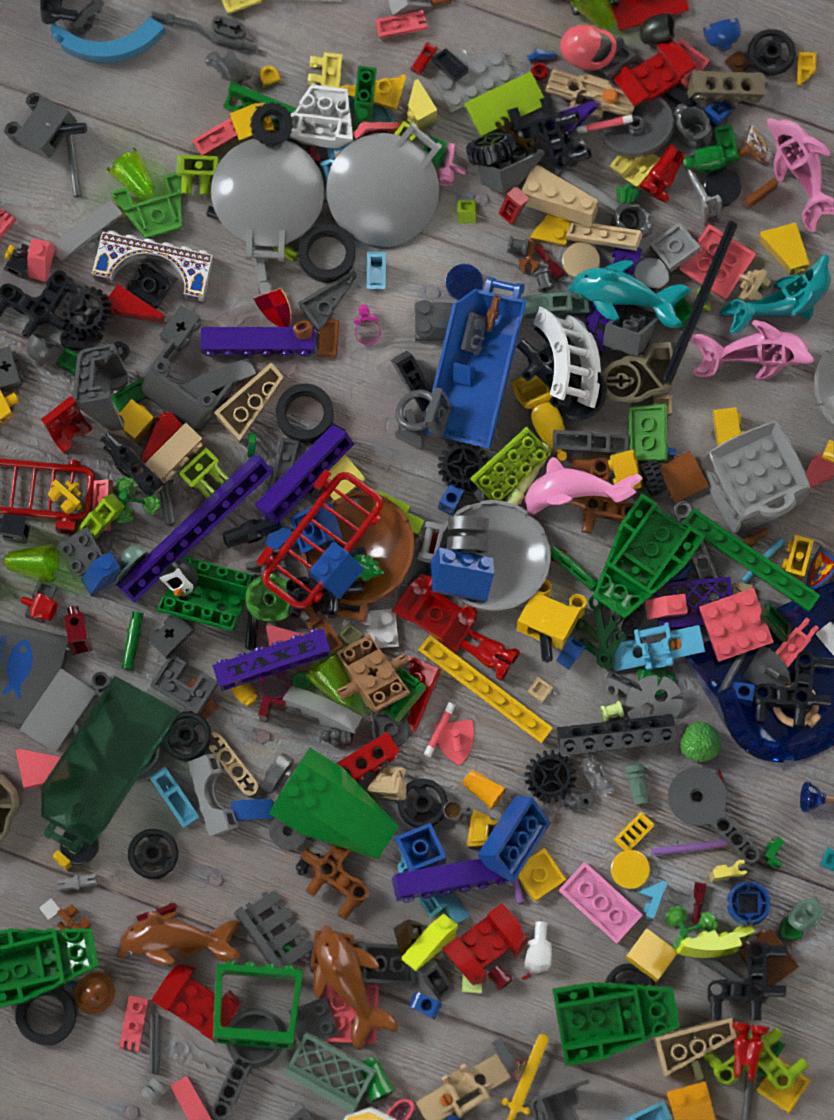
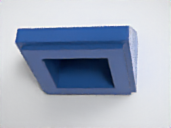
(463, 374)

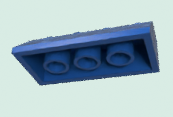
(514, 837)

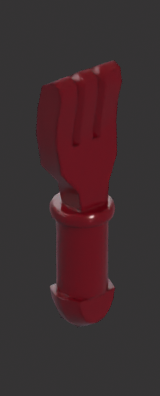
(555, 269)
(699, 894)
(171, 907)

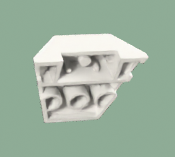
(323, 118)

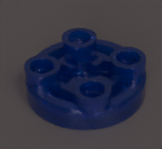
(462, 280)

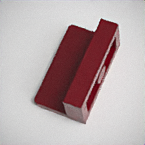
(266, 705)

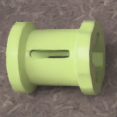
(612, 711)

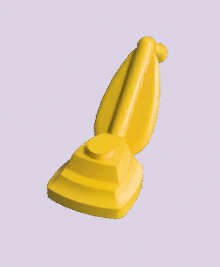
(544, 416)

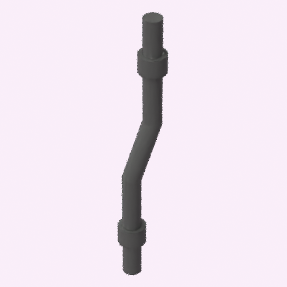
(238, 44)

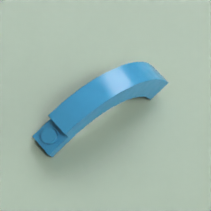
(111, 51)

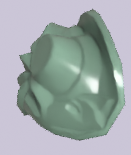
(806, 914)

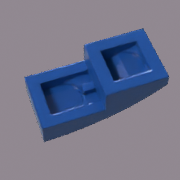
(252, 809)

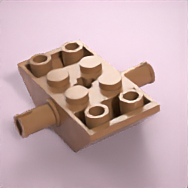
(371, 674)

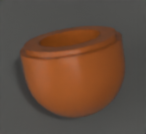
(305, 333)

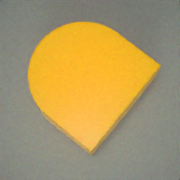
(269, 76)
(63, 861)

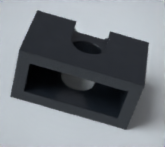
(14, 528)

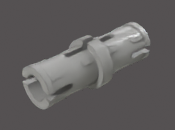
(76, 882)

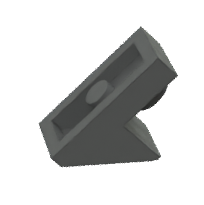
(410, 437)

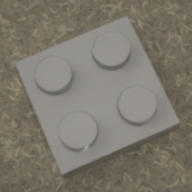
(675, 247)

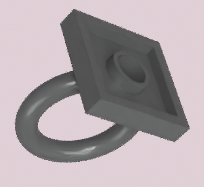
(436, 412)

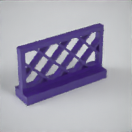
(692, 620)

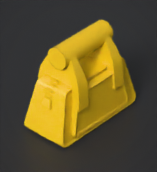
(479, 829)

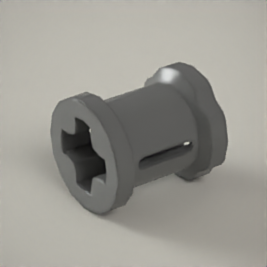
(517, 245)
(543, 280)

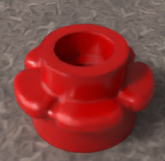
(539, 67)

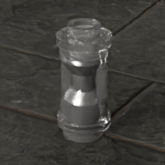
(602, 785)

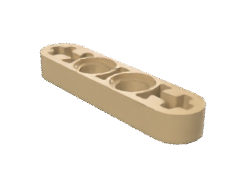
(234, 762)

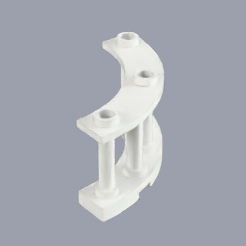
(586, 348)

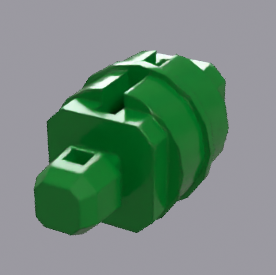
(709, 159)

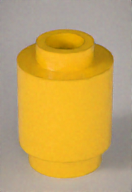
(245, 694)

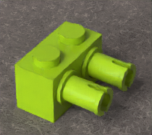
(199, 165)
(195, 470)

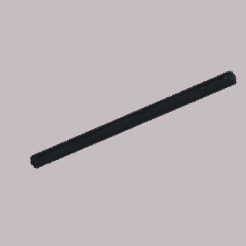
(699, 303)

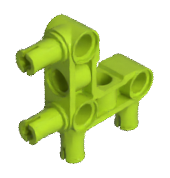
(767, 1062)

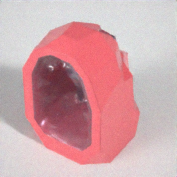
(402, 1109)

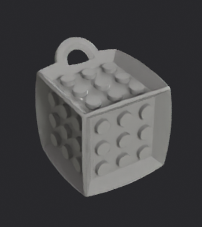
(755, 477)

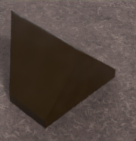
(406, 935)

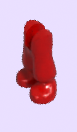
(663, 174)
(488, 651)
(748, 1051)

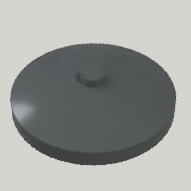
(645, 135)

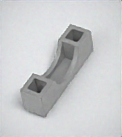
(204, 775)

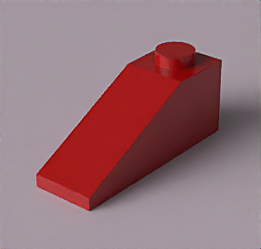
(130, 306)
(161, 432)

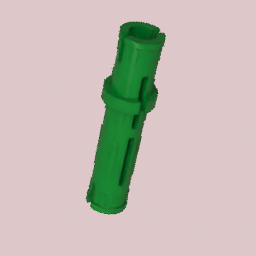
(572, 567)
(132, 640)

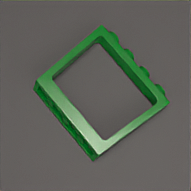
(251, 1037)

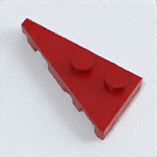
(427, 675)

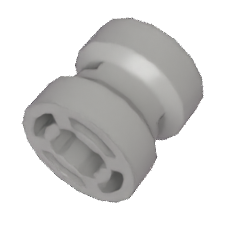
(149, 1092)

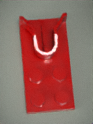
(65, 423)

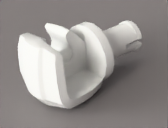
(539, 951)

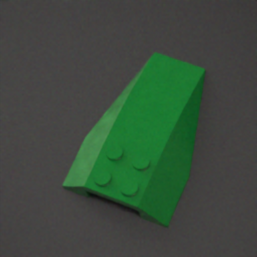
(644, 556)
(333, 807)
(41, 961)
(610, 1018)

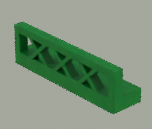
(251, 97)

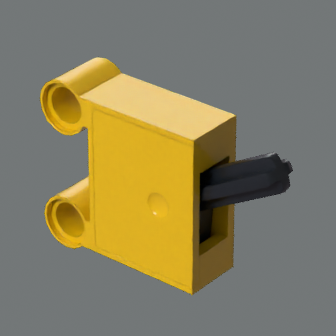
(550, 620)

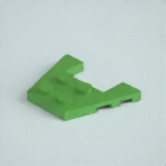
(155, 215)

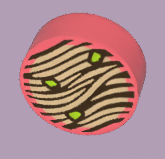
(521, 1066)

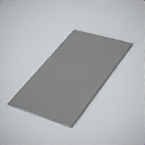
(57, 710)

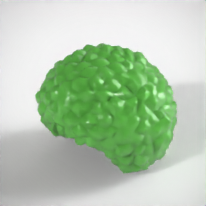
(700, 742)

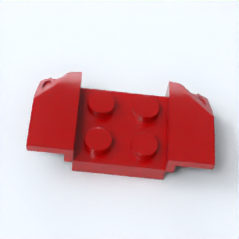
(655, 74)
(435, 613)
(486, 943)
(193, 1001)

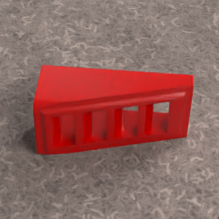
(514, 203)

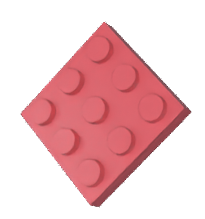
(734, 263)
(735, 624)
(344, 1014)

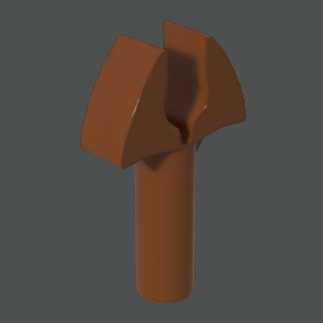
(529, 258)

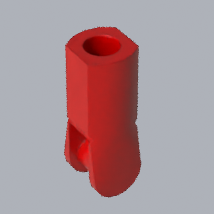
(422, 59)

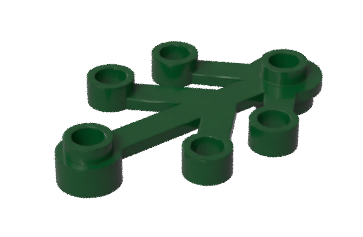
(602, 635)

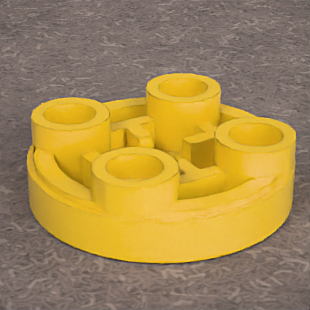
(630, 869)

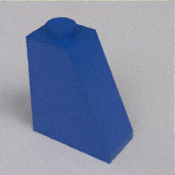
(101, 573)

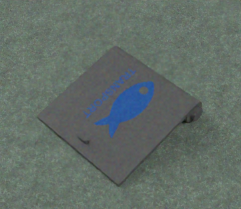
(27, 667)

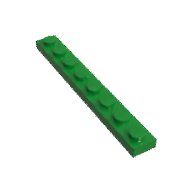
(752, 560)

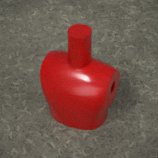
(41, 606)

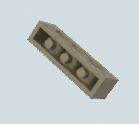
(733, 80)

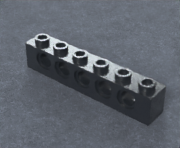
(616, 734)

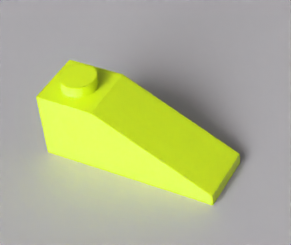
(430, 942)

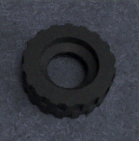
(257, 124)

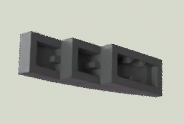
(218, 379)
(589, 441)

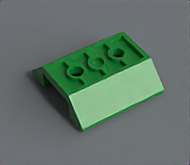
(215, 589)

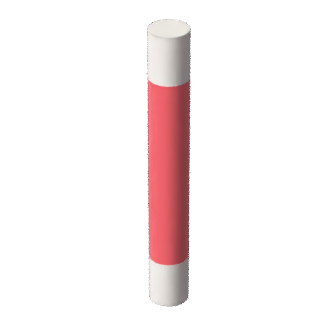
(604, 124)
(439, 729)

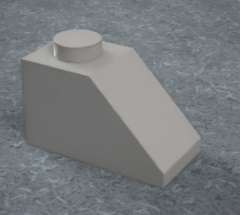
(405, 6)

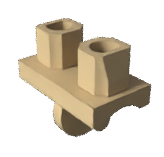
(751, 283)

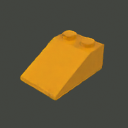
(691, 1103)

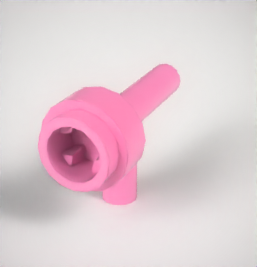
(447, 174)

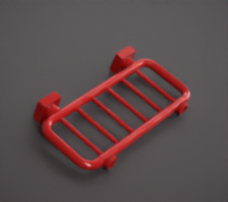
(329, 486)
(66, 524)

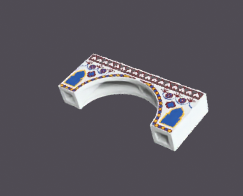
(118, 250)

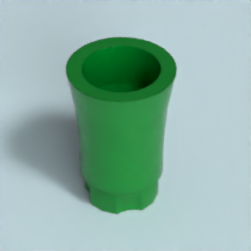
(379, 1085)

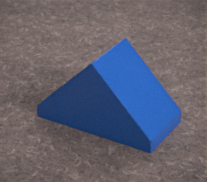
(718, 112)

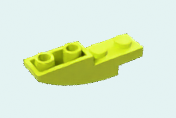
(714, 945)

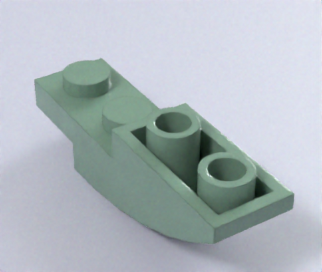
(557, 303)

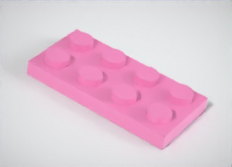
(600, 902)

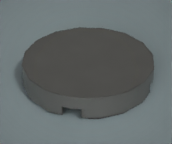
(383, 724)

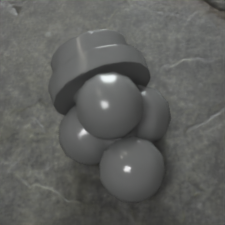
(338, 737)

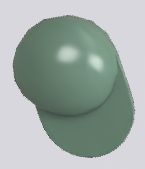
(130, 559)

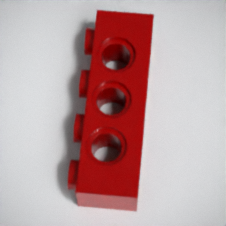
(384, 742)

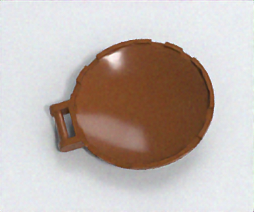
(388, 542)

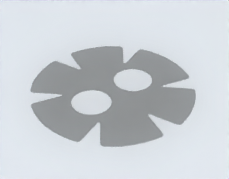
(649, 687)

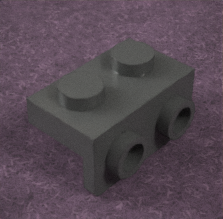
(622, 57)

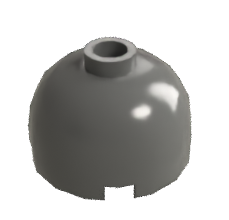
(43, 350)

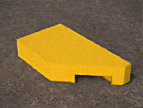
(805, 66)

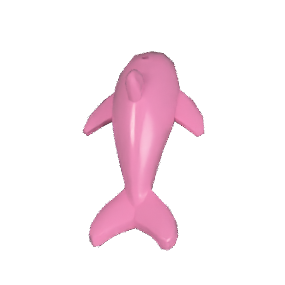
(801, 156)
(767, 348)
(563, 484)

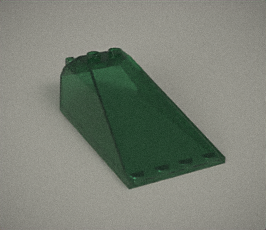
(103, 763)

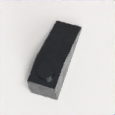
(412, 376)

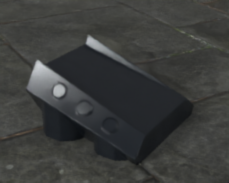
(151, 283)

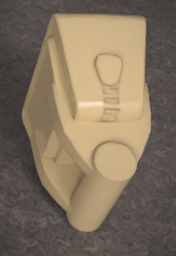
(389, 786)

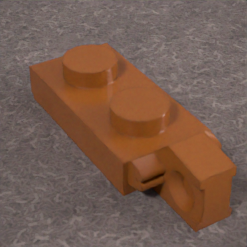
(317, 620)

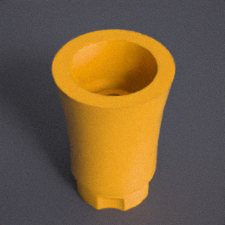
(484, 788)

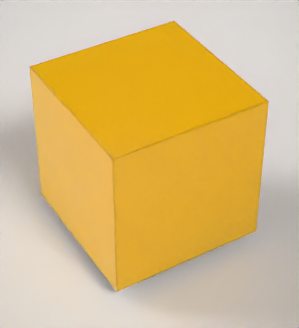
(242, 121)
(137, 421)

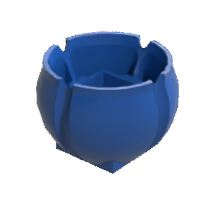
(762, 903)

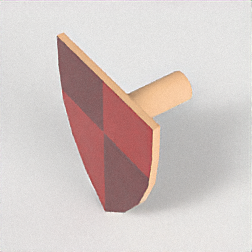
(275, 307)

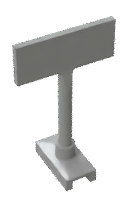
(709, 205)

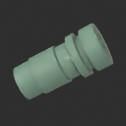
(637, 783)

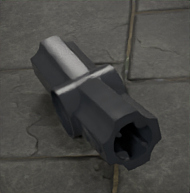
(249, 532)

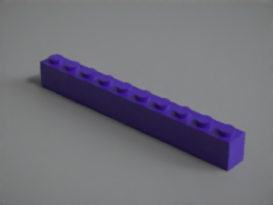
(195, 527)

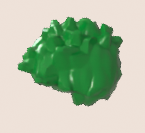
(370, 567)

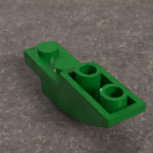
(364, 96)

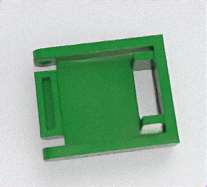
(404, 704)

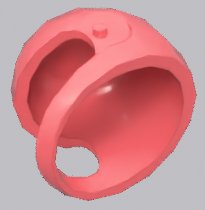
(581, 45)

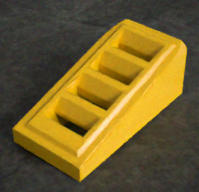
(645, 820)

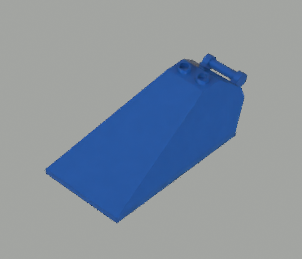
(478, 406)

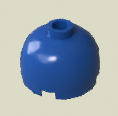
(723, 34)

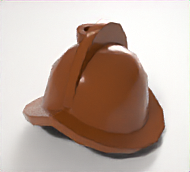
(94, 993)

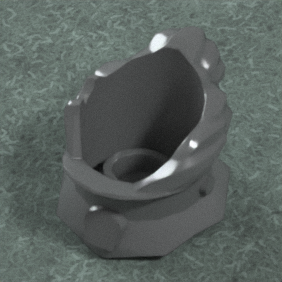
(228, 66)
(693, 126)
(632, 217)
(652, 273)

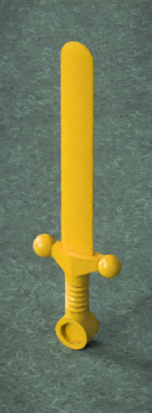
(526, 1079)

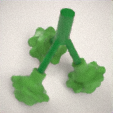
(125, 488)
(677, 916)

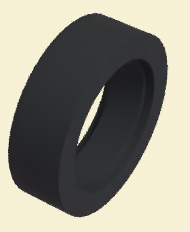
(320, 231)
(300, 390)
(61, 1033)

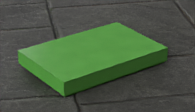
(648, 432)

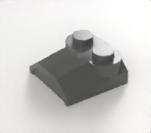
(431, 320)

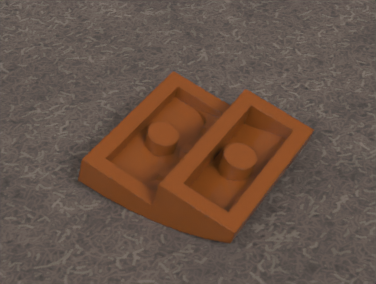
(683, 476)

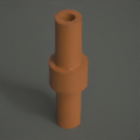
(493, 313)
(751, 540)

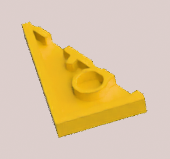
(387, 91)
(552, 230)

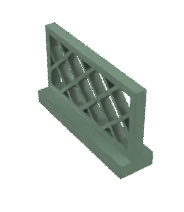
(319, 1084)

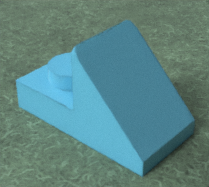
(376, 270)
(655, 893)

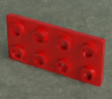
(634, 12)

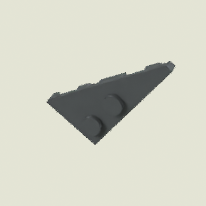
(323, 302)

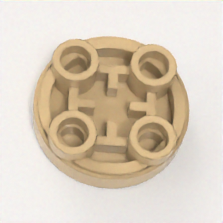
(579, 258)

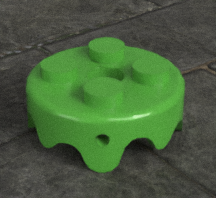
(256, 600)

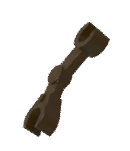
(508, 129)

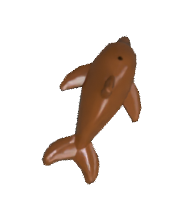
(163, 933)
(341, 969)

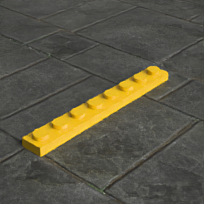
(485, 689)

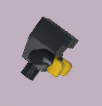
(17, 258)

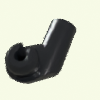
(302, 866)

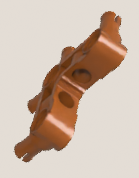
(606, 507)
(337, 879)

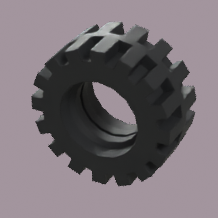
(653, 477)

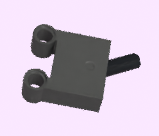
(44, 127)

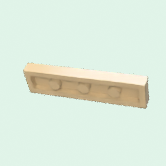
(605, 235)

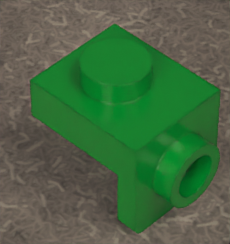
(682, 310)
(773, 847)

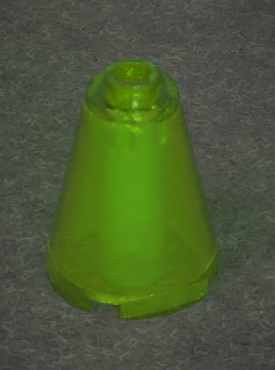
(596, 11)
(133, 174)
(34, 562)
(329, 677)

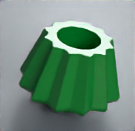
(628, 194)

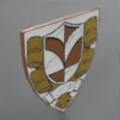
(756, 147)

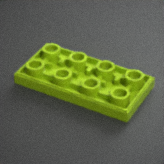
(490, 106)
(511, 465)

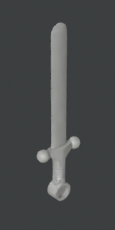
(581, 184)

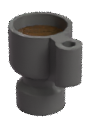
(454, 811)

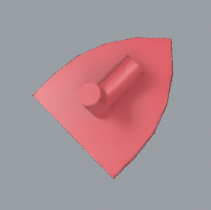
(457, 740)

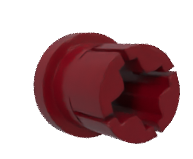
(499, 977)

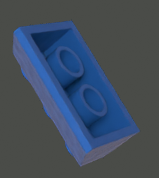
(462, 574)

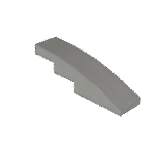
(87, 229)
(324, 709)

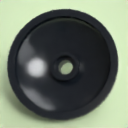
(577, 411)

